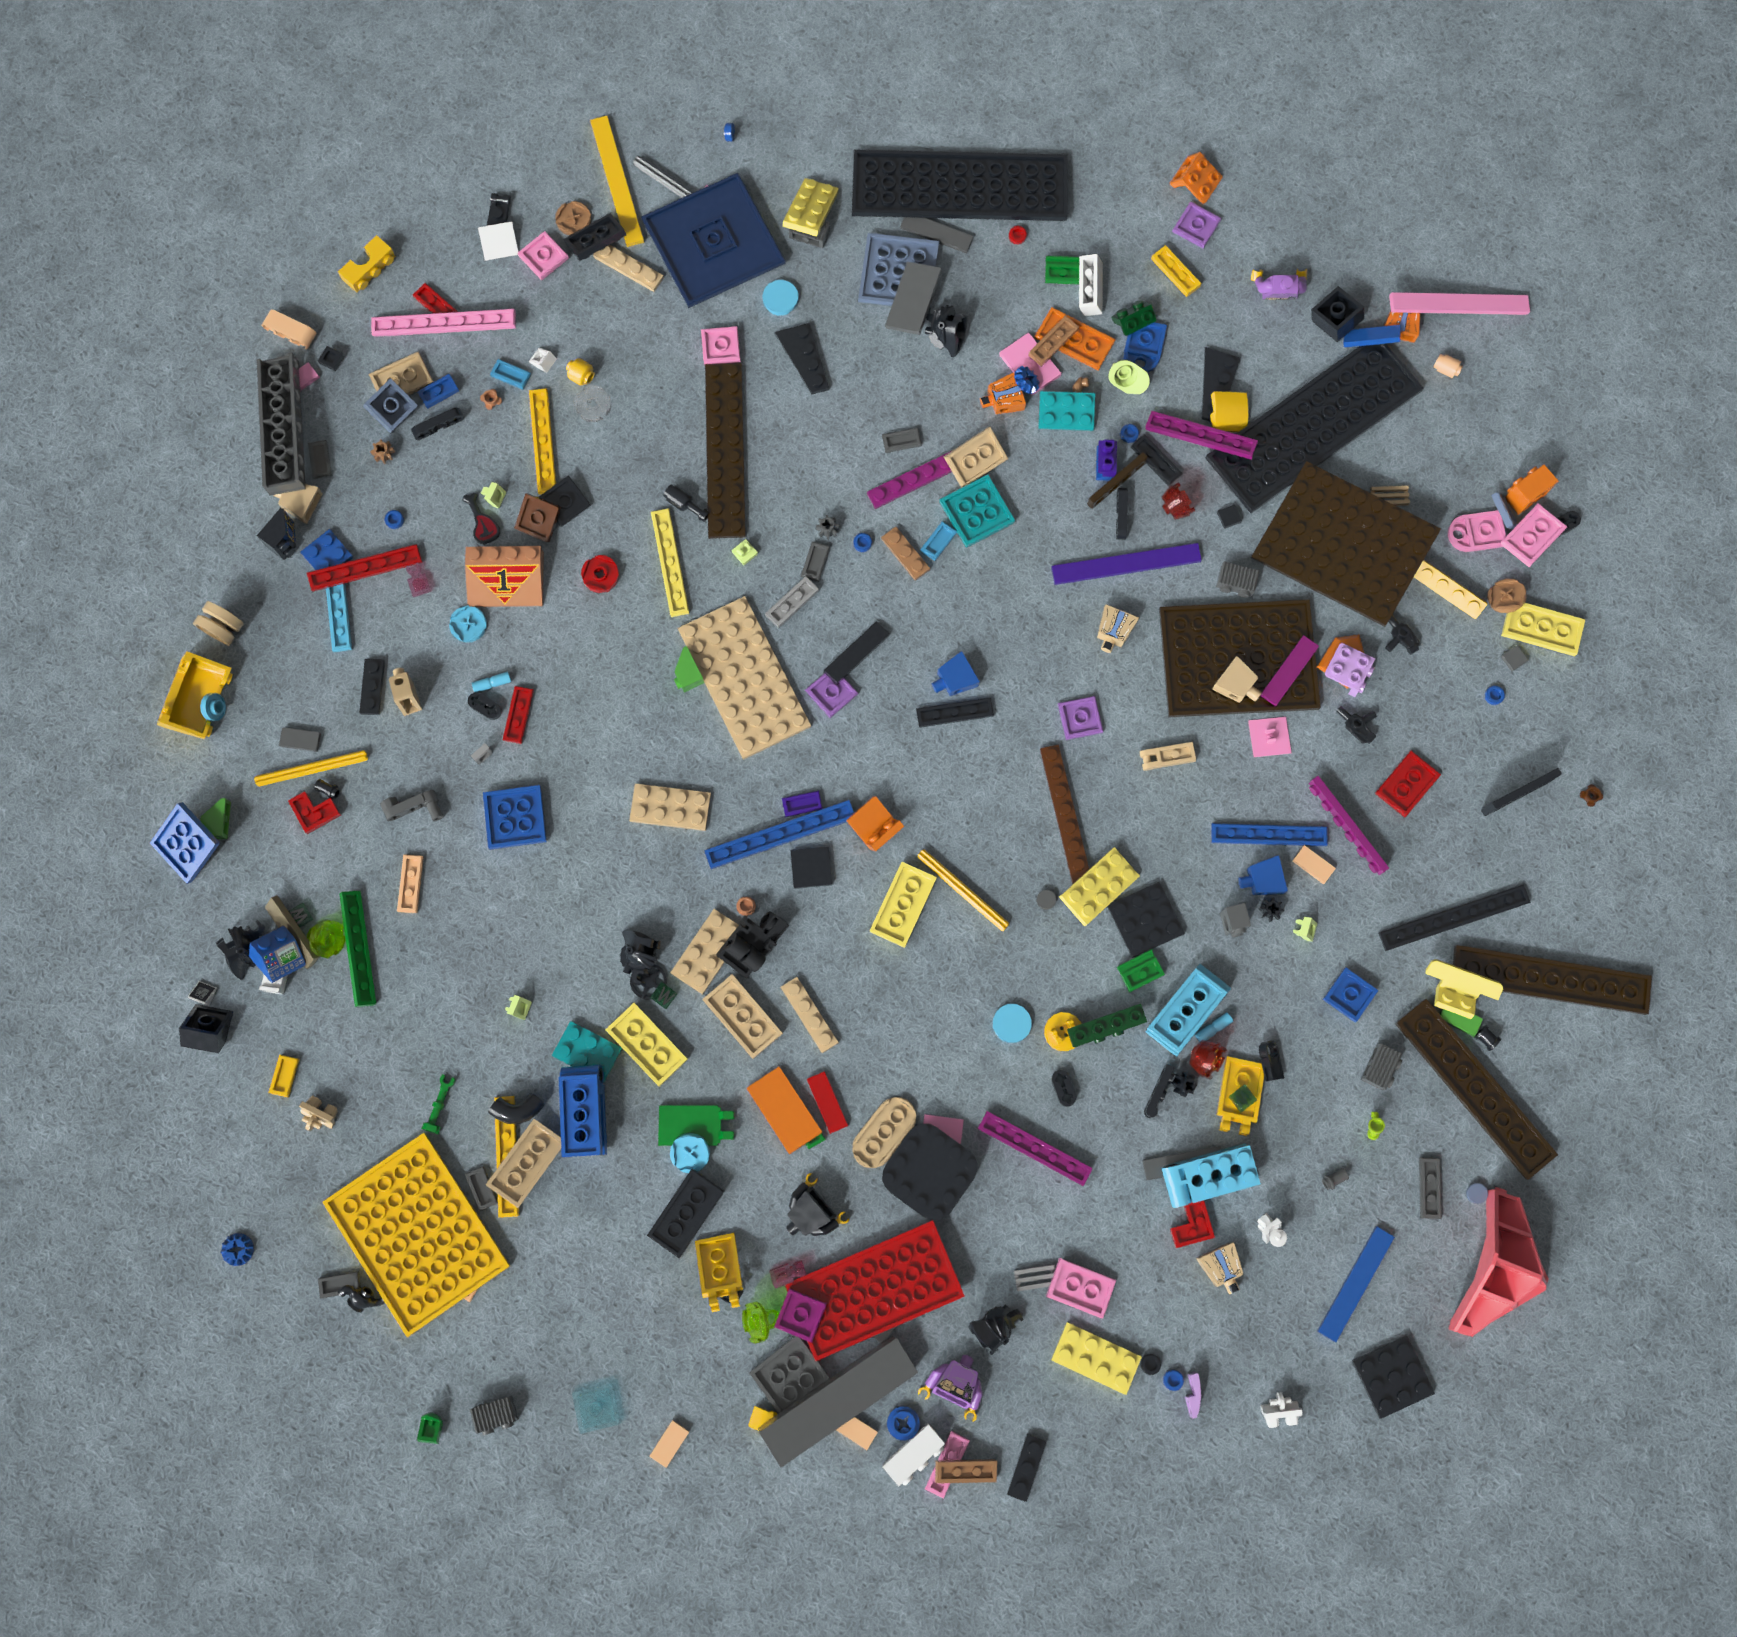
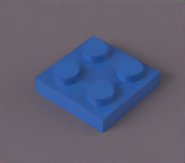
(326, 551)
(1350, 994)

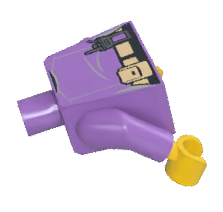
(1280, 286)
(956, 1384)

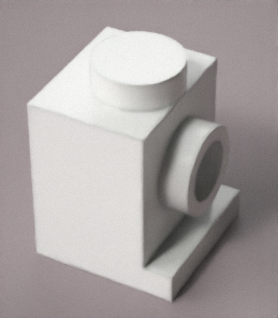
(276, 987)

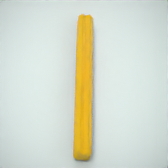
(311, 768)
(963, 890)

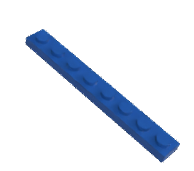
(779, 835)

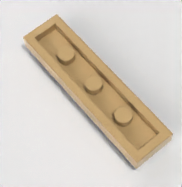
(629, 267)
(809, 1015)

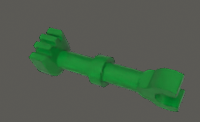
(438, 1106)

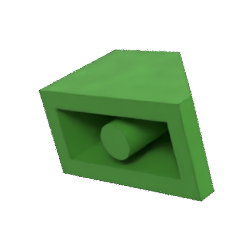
(687, 672)
(217, 819)

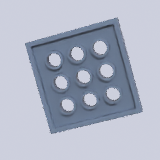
(890, 262)

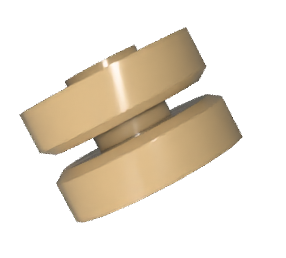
(218, 623)

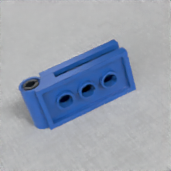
(571, 1084)

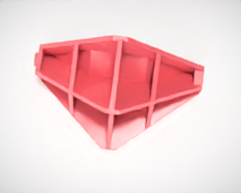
(1507, 1268)

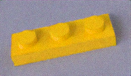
(1176, 271)

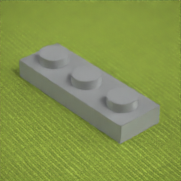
(791, 602)

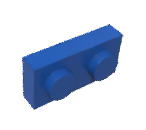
(438, 391)

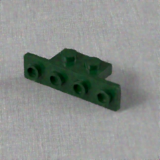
(1110, 1024)

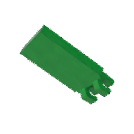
(694, 1119)

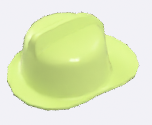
(1129, 377)

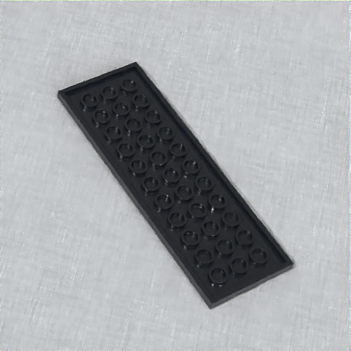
(960, 185)
(1316, 422)

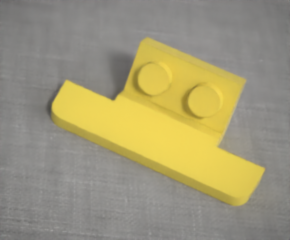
(1460, 988)

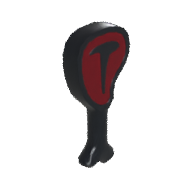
(486, 528)

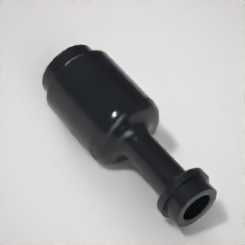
(683, 501)

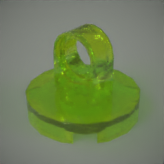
(326, 938)
(756, 1321)

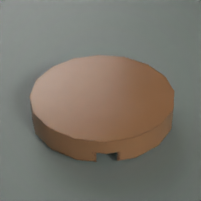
(572, 217)
(1507, 596)

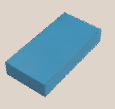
(510, 374)
(938, 541)

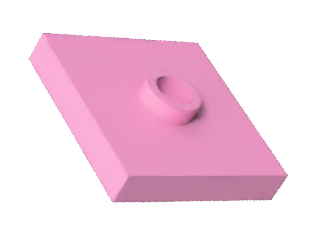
(543, 255)
(720, 345)

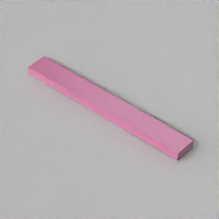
(1459, 303)
(444, 322)

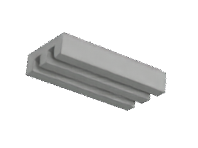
(1018, 1280)

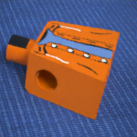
(1409, 324)
(1004, 396)

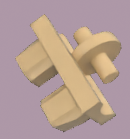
(316, 1117)

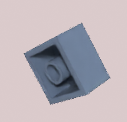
(390, 405)

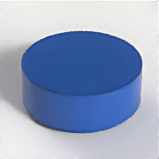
(729, 132)
(1129, 433)
(394, 519)
(862, 542)
(1494, 695)
(1173, 1380)

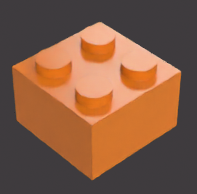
(1530, 488)

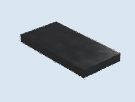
(1520, 792)
(685, 1213)

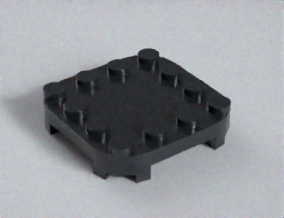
(929, 1171)

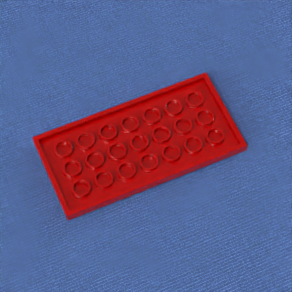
(880, 1288)

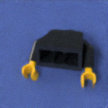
(810, 1212)

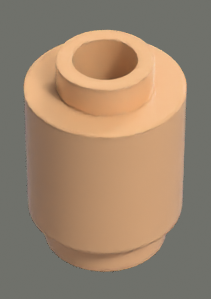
(1448, 365)

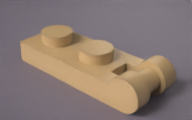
(1168, 756)

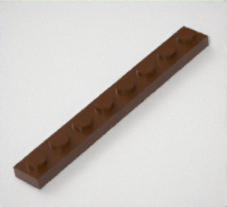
(1064, 812)

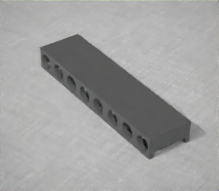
(280, 425)
(837, 1401)

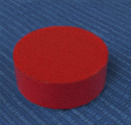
(1017, 235)

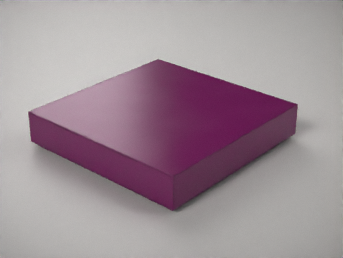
(800, 1315)

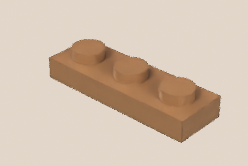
(1053, 341)
(905, 553)
(966, 1471)

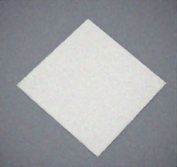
(498, 241)

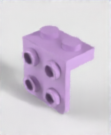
(1350, 668)

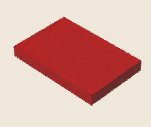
(1408, 784)

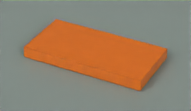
(1086, 345)
(784, 1110)

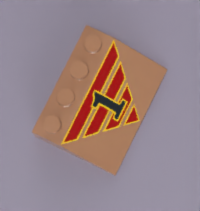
(504, 576)

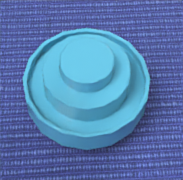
(213, 707)

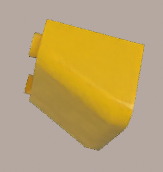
(192, 681)

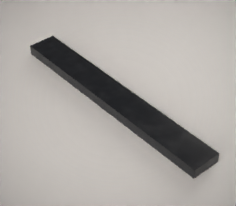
(1454, 918)

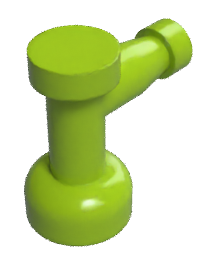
(1375, 1126)

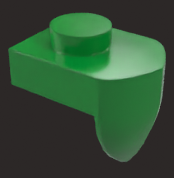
(430, 1428)

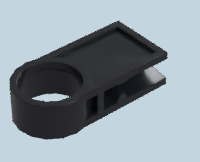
(1271, 1062)

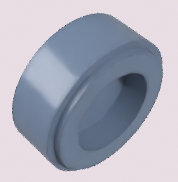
(1477, 1193)

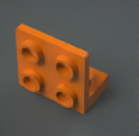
(1197, 176)
(874, 824)

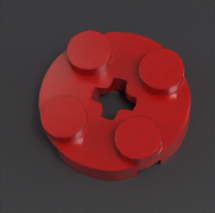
(595, 565)

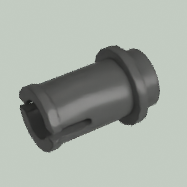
(1334, 1179)

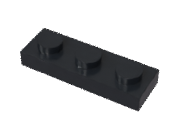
(372, 686)
(1026, 1467)

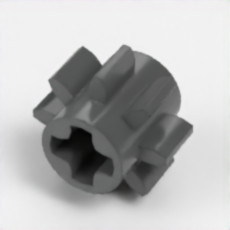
(832, 527)

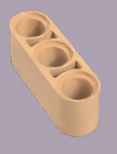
(287, 327)

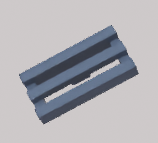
(1504, 510)

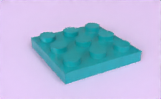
(977, 511)

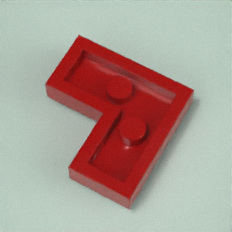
(310, 816)
(1197, 1229)

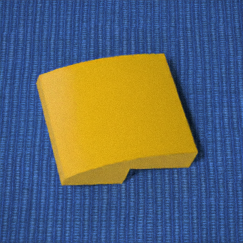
(1229, 411)

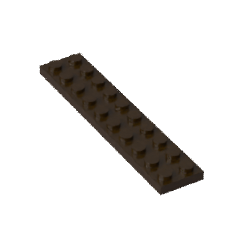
(725, 451)
(1559, 980)
(1476, 1089)

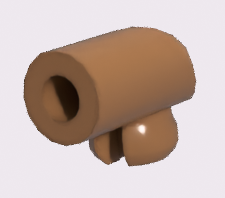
(1080, 384)

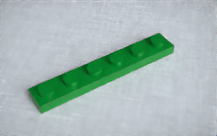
(357, 948)

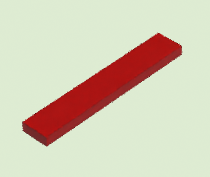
(364, 567)

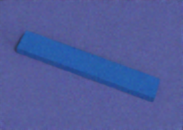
(1269, 834)
(1355, 1284)

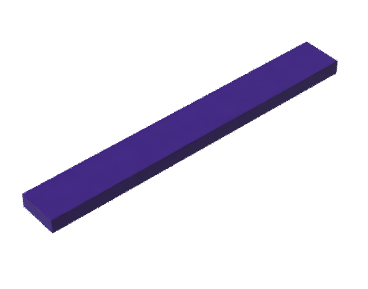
(1126, 564)

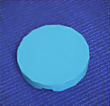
(780, 297)
(468, 624)
(1012, 1023)
(690, 1152)

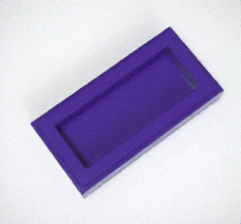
(802, 803)

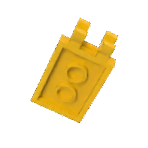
(1235, 1075)
(719, 1269)

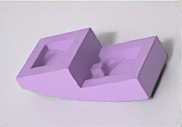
(1193, 1400)

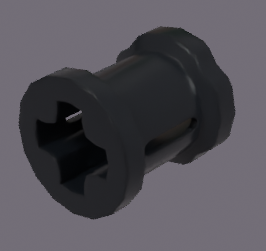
(1487, 1038)

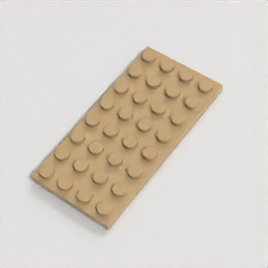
(744, 678)

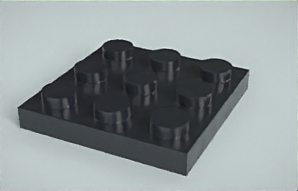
(1145, 919)
(1393, 1377)

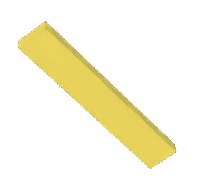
(670, 562)

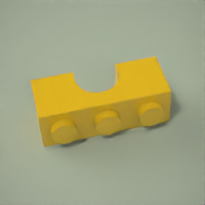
(359, 275)

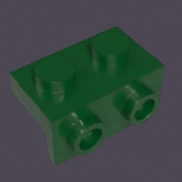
(1135, 317)

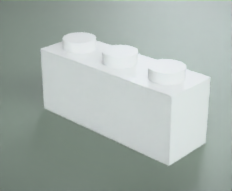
(1091, 285)
(914, 1455)

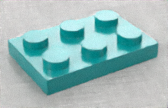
(1066, 411)
(584, 1047)

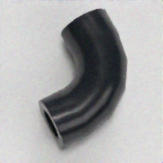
(516, 1113)

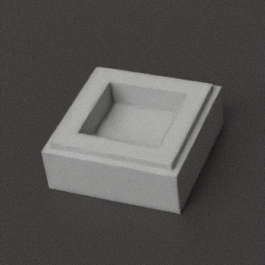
(481, 754)

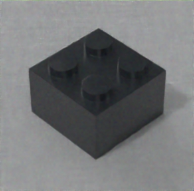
(1337, 314)

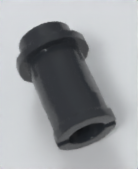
(327, 789)

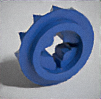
(1028, 386)
(244, 1255)
(893, 1424)

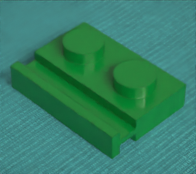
(1062, 270)
(1140, 971)

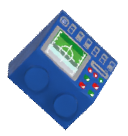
(276, 954)

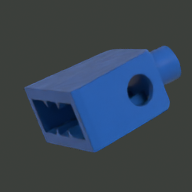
(956, 676)
(1265, 878)

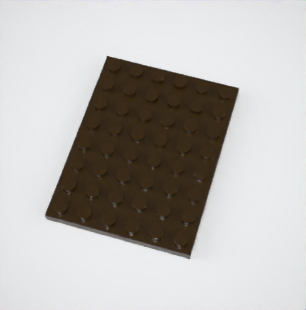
(1346, 543)
(1205, 640)

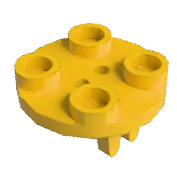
(1055, 1036)

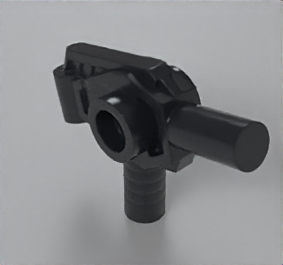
(1403, 635)
(1357, 725)

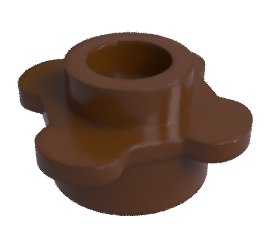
(1597, 795)

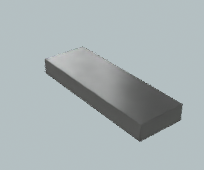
(1430, 1188)

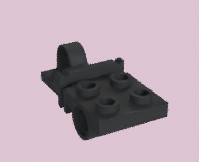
(749, 944)

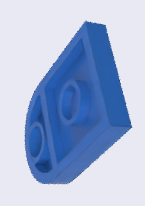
(1146, 345)

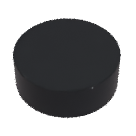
(1150, 1364)

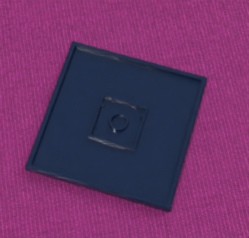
(713, 240)

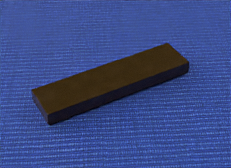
(1117, 480)

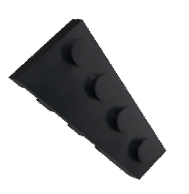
(804, 355)
(1218, 376)

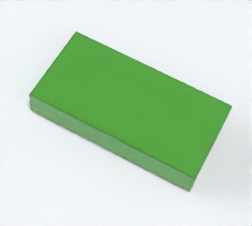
(1462, 1023)

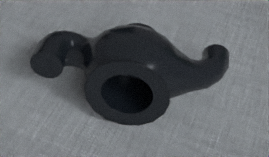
(360, 1297)

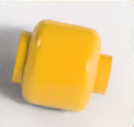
(580, 371)

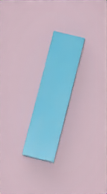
(339, 618)

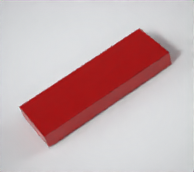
(432, 300)
(518, 714)
(827, 1102)

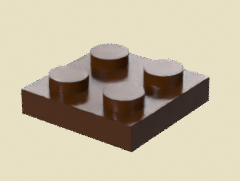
(537, 517)

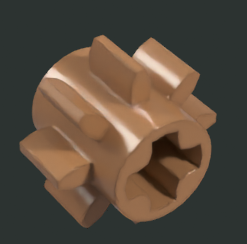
(379, 455)

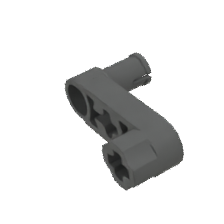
(395, 810)

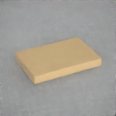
(407, 373)
(976, 457)

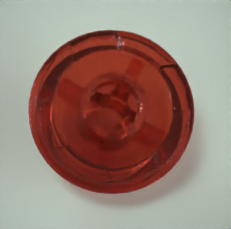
(1176, 502)
(1207, 1058)

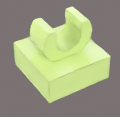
(494, 494)
(744, 552)
(1307, 930)
(519, 1007)

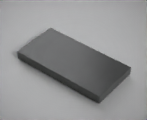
(913, 298)

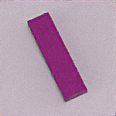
(1289, 670)

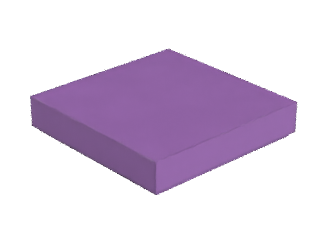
(1196, 225)
(831, 696)
(1080, 717)

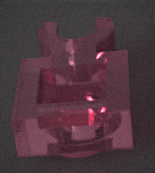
(418, 583)
(784, 1274)

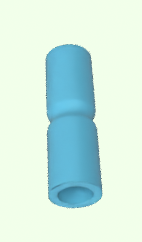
(494, 681)
(1216, 1026)

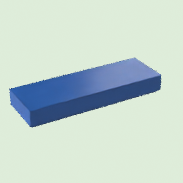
(1373, 336)

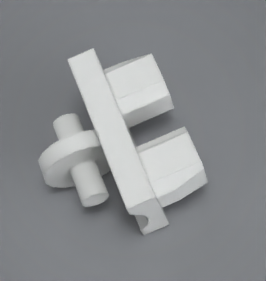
(1272, 1231)
(1281, 1408)

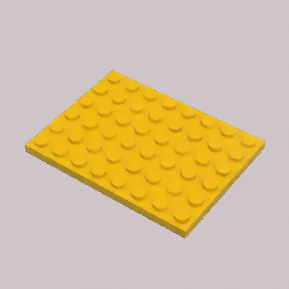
(416, 1234)

